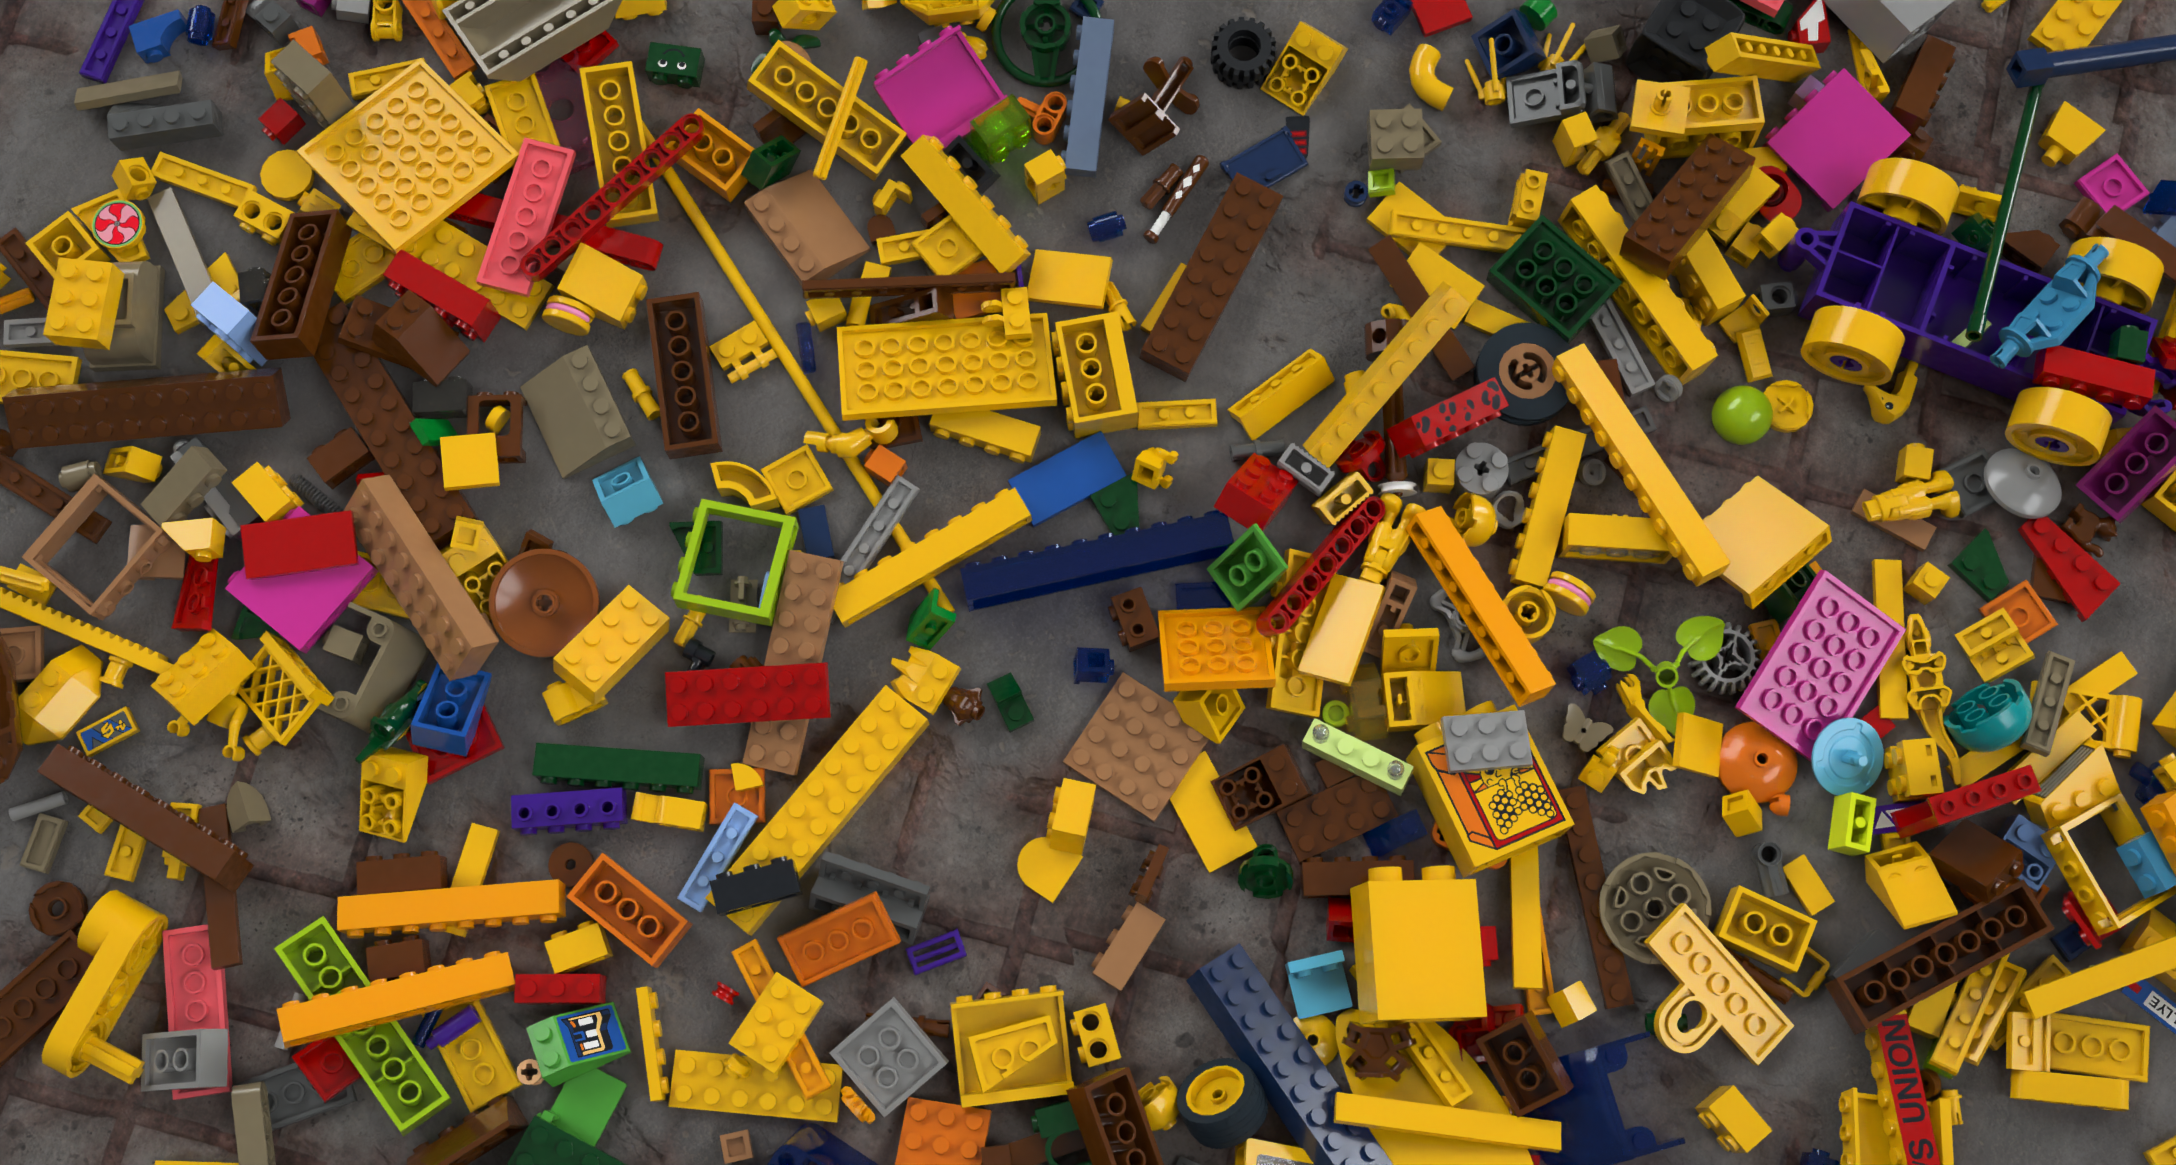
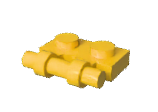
(738, 347)

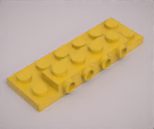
(1294, 691)

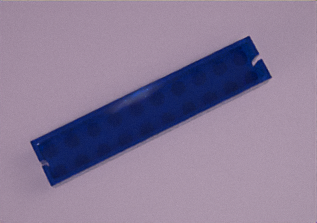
(1096, 561)

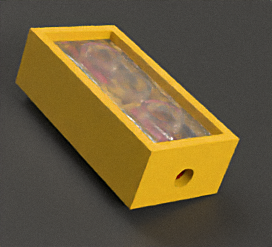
(1612, 539)

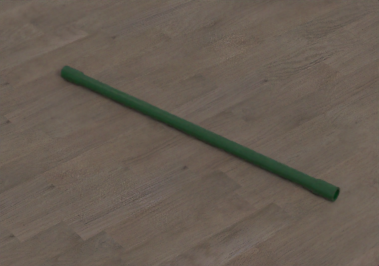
(1978, 317)

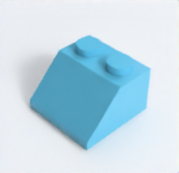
(627, 492)

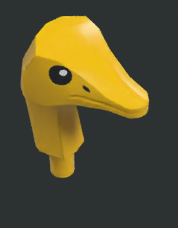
(1887, 406)

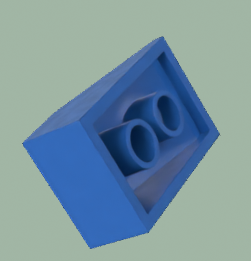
(450, 712)

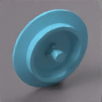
(1847, 756)

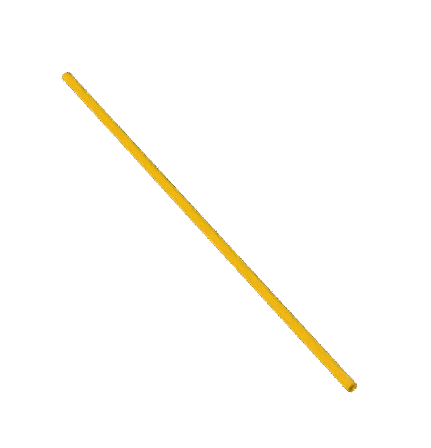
(781, 350)

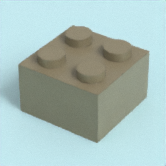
(1395, 139)

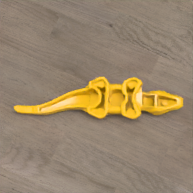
(1927, 691)

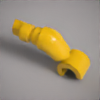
(854, 442)

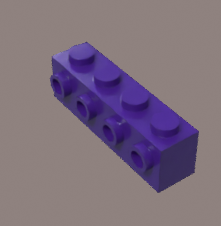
(569, 810)

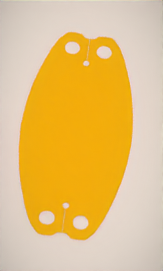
(1413, 1087)

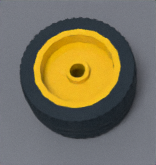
(1222, 1103)

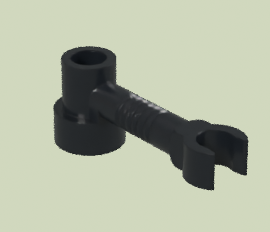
(698, 654)

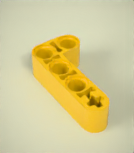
(2070, 1089)

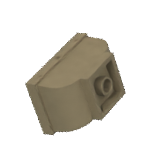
(138, 322)

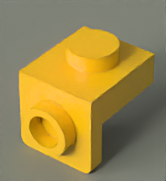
(886, 197)

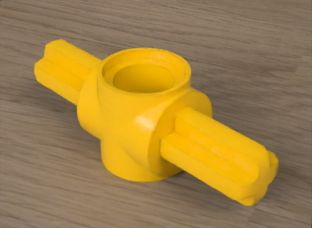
(1605, 145)

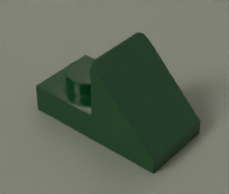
(1010, 702)

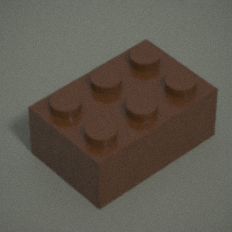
(1524, 1063)

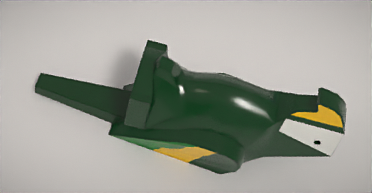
(393, 722)

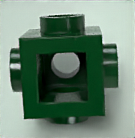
(1975, 232)

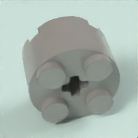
(1488, 460)

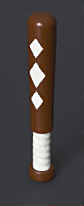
(1179, 194)

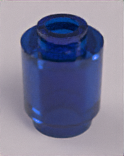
(200, 25)
(1106, 226)

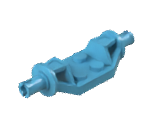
(2054, 310)

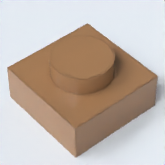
(736, 1146)

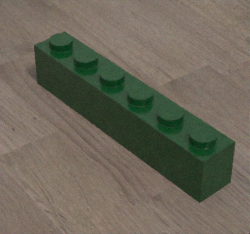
(618, 767)

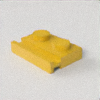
(2028, 1042)

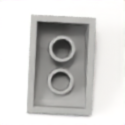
(184, 1059)

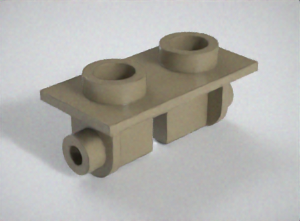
(745, 593)

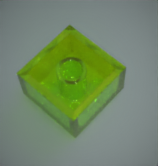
(1001, 130)

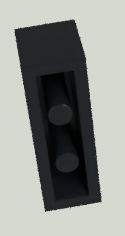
(755, 886)

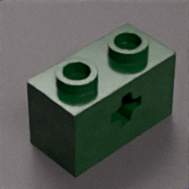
(770, 162)

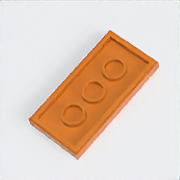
(839, 939)

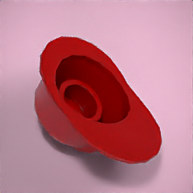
(1785, 199)

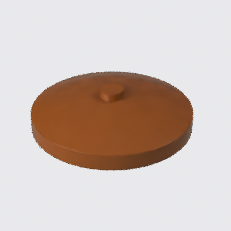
(542, 601)

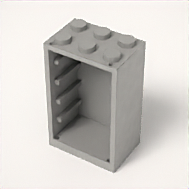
(1888, 24)

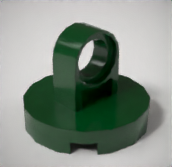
(1265, 874)

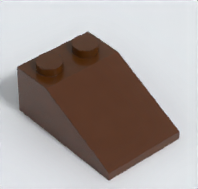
(420, 338)

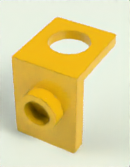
(1744, 317)

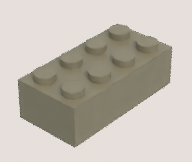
(311, 85)

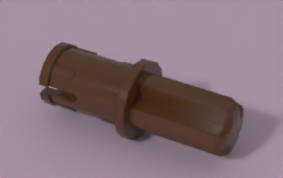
(1161, 186)

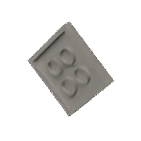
(889, 1057)

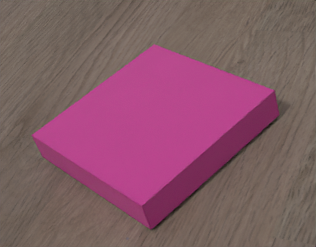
(2112, 185)

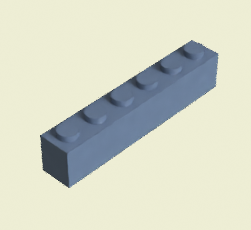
(1088, 97)

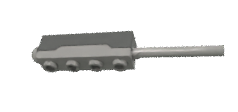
(224, 499)

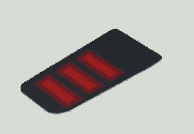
(1300, 132)

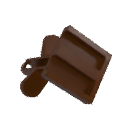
(1144, 118)

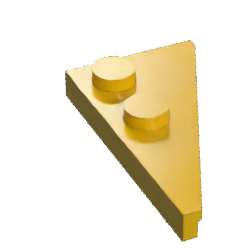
(1867, 69)

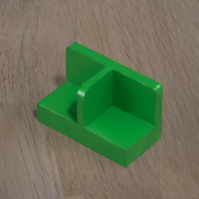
(929, 622)

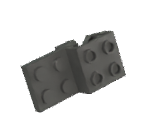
(1562, 94)

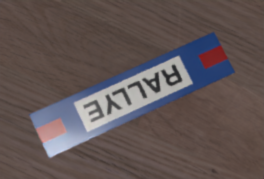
(2153, 1002)

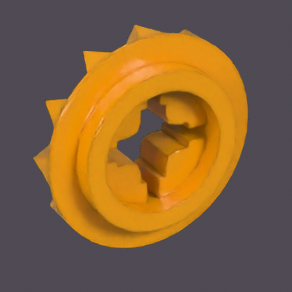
(857, 1105)

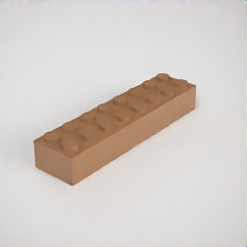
(420, 578)

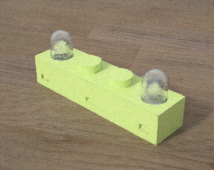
(1357, 757)

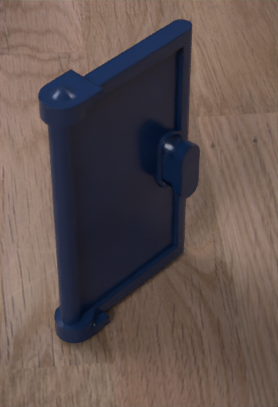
(1267, 159)

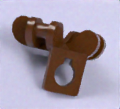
(1377, 1048)

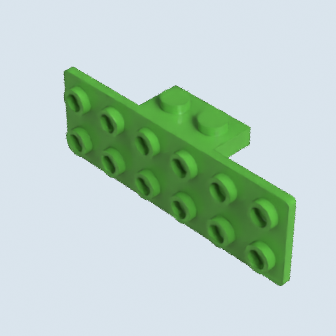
(586, 1105)

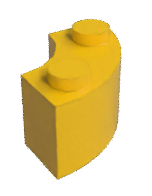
(745, 483)

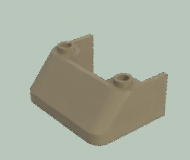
(389, 676)

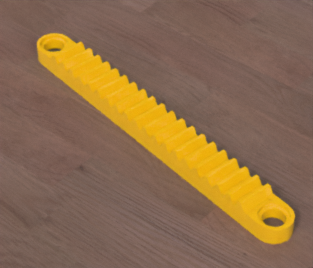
(83, 632)

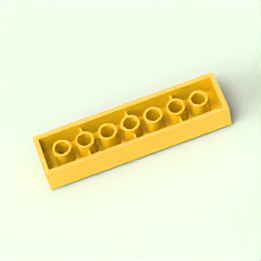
(1642, 296)

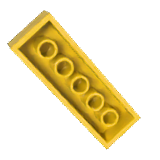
(810, 100)
(617, 134)

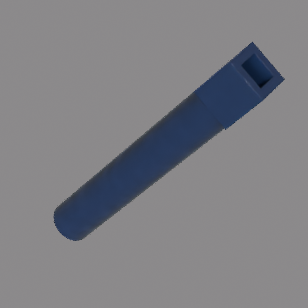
(2037, 65)

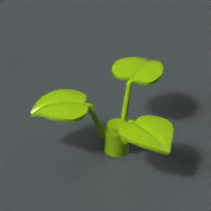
(1698, 635)

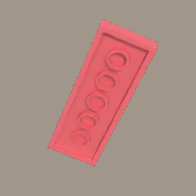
(525, 215)
(194, 992)

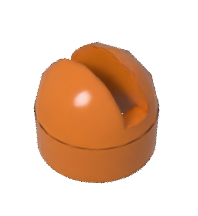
(1780, 804)

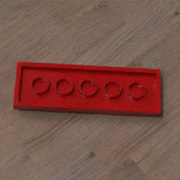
(747, 694)

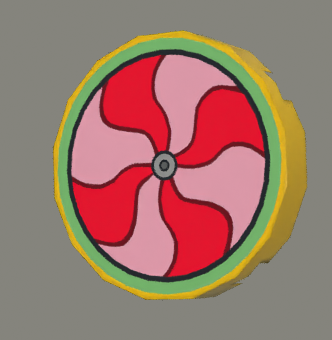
(118, 225)

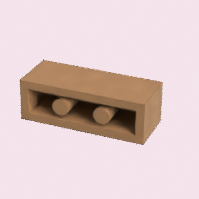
(1127, 946)

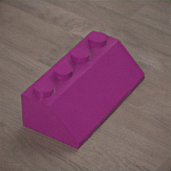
(2133, 466)

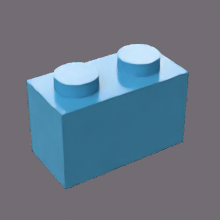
(2147, 864)

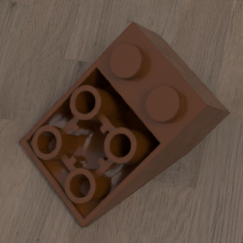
(1261, 787)

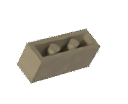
(184, 486)

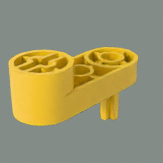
(123, 941)

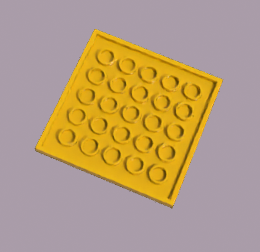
(408, 155)

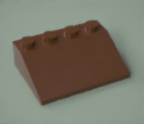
(474, 1137)

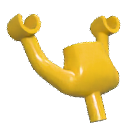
(226, 714)

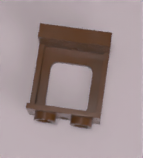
(508, 446)

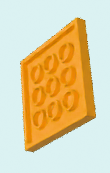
(1214, 650)

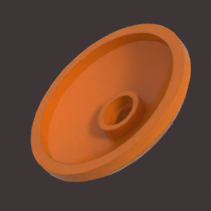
(1741, 769)

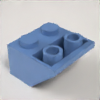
(2036, 856)

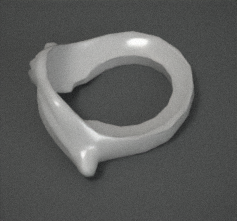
(1518, 510)

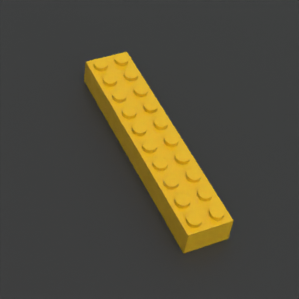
(832, 793)

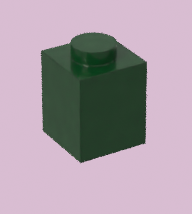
(2128, 345)

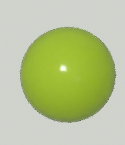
(1742, 415)

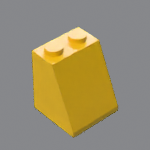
(603, 286)

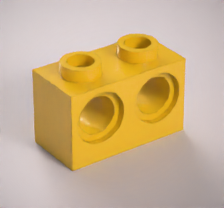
(264, 223)
(1103, 1033)

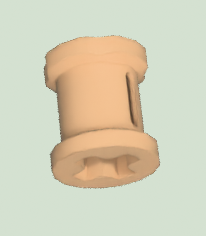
(522, 1072)

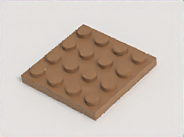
(1136, 747)

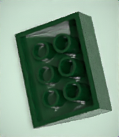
(1553, 279)

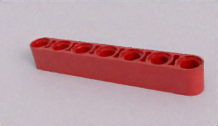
(1311, 571)

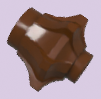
(964, 704)

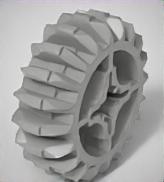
(1746, 666)

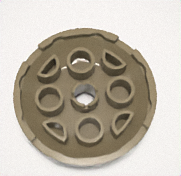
(1644, 880)

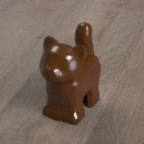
(2085, 527)

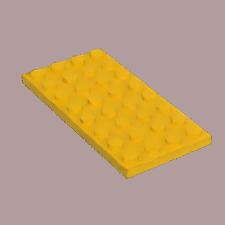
(942, 368)

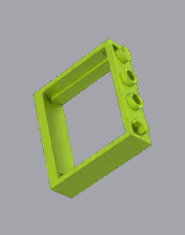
(767, 610)

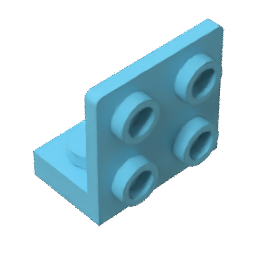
(1319, 984)

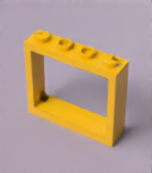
(2123, 827)

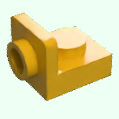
(316, 202)

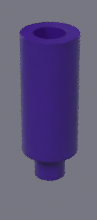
(453, 1027)

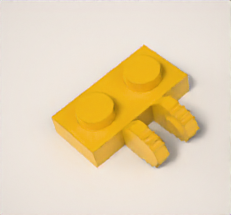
(1015, 313)

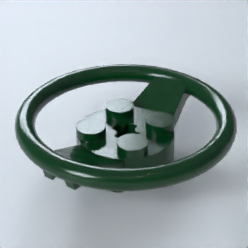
(1043, 44)

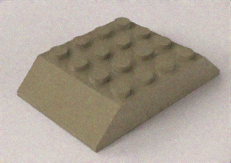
(525, 35)

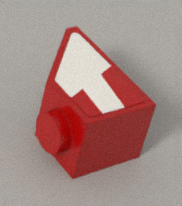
(1812, 27)

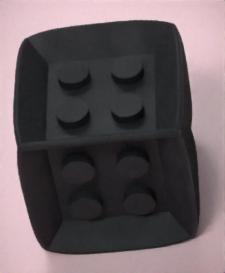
(1676, 39)

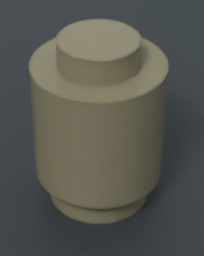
(76, 475)

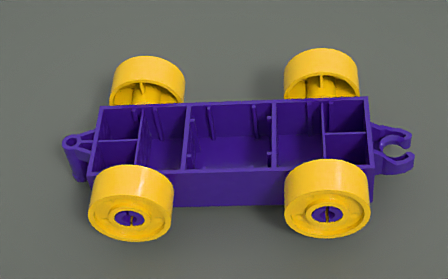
(1901, 289)

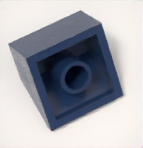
(1514, 44)

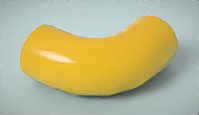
(1424, 78)

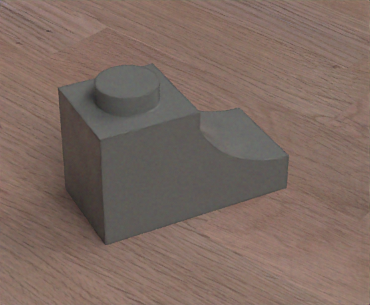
(272, 19)

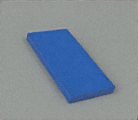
(1067, 478)

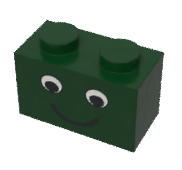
(675, 65)

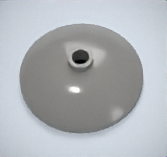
(2022, 483)

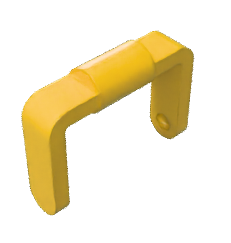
(1815, 981)

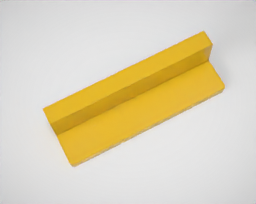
(1282, 393)

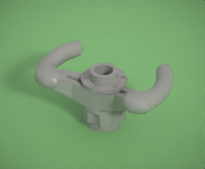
(1458, 628)

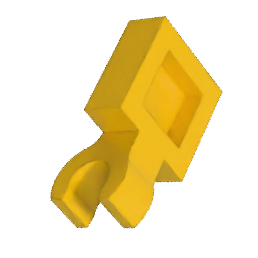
(1600, 771)

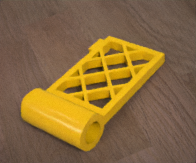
(2120, 722)

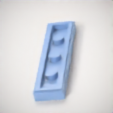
(718, 855)

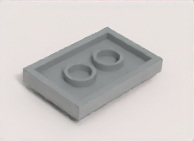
(1486, 741)

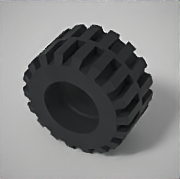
(1243, 34)

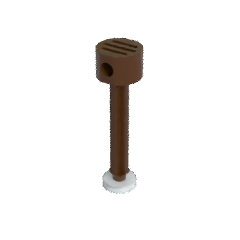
(1377, 337)

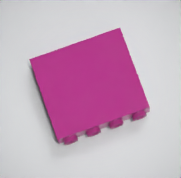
(938, 88)
(1836, 137)
(302, 603)

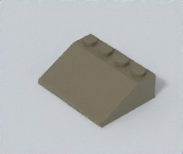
(577, 412)

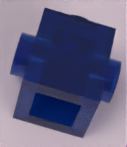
(1590, 674)

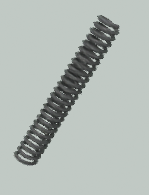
(326, 508)

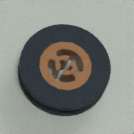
(1523, 347)

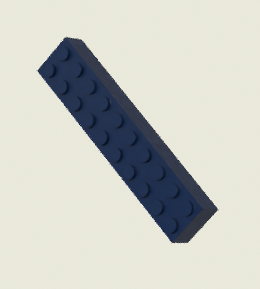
(1282, 1060)

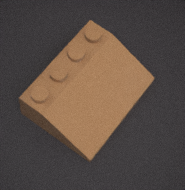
(806, 227)

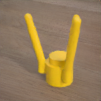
(1550, 62)
(1494, 90)

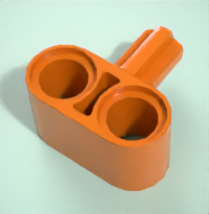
(1044, 116)

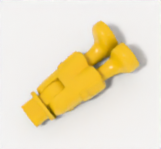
(1910, 502)
(1386, 543)

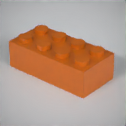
(629, 910)

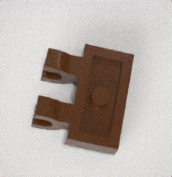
(1153, 869)

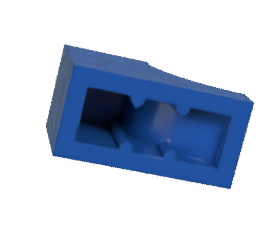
(156, 35)

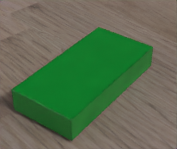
(430, 430)

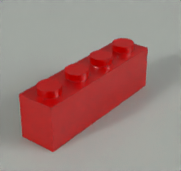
(2094, 376)

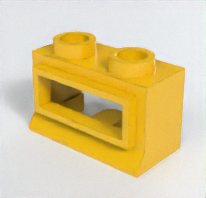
(1527, 198)

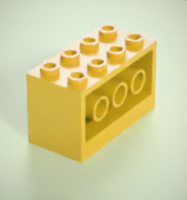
(1718, 106)
(1094, 375)

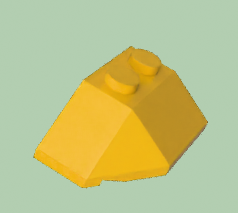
(948, 11)
(60, 696)

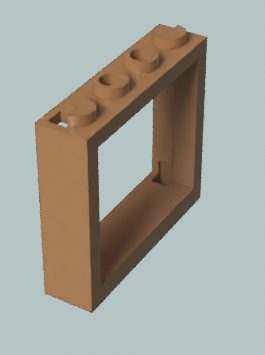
(69, 521)

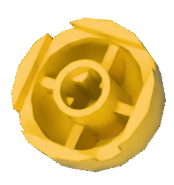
(1474, 519)
(1160, 1103)

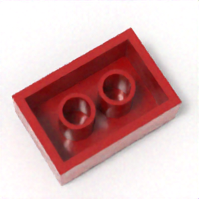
(1256, 492)

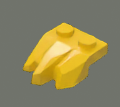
(924, 678)
(1640, 757)

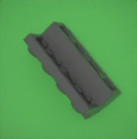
(846, 880)

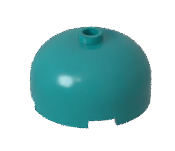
(2004, 723)

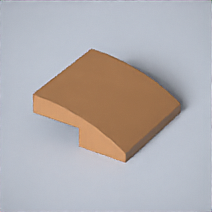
(167, 565)

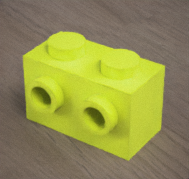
(1852, 824)

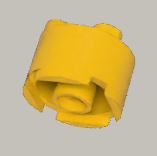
(1537, 604)

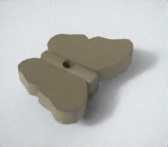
(1593, 733)

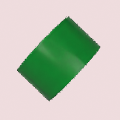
(1539, 13)

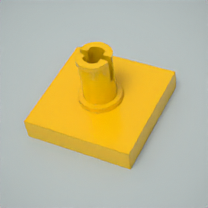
(1659, 109)
(1409, 649)

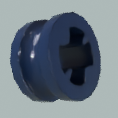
(1362, 197)

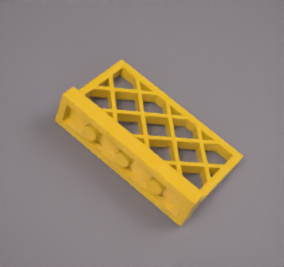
(293, 672)

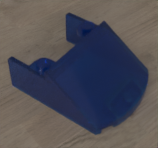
(1589, 1113)

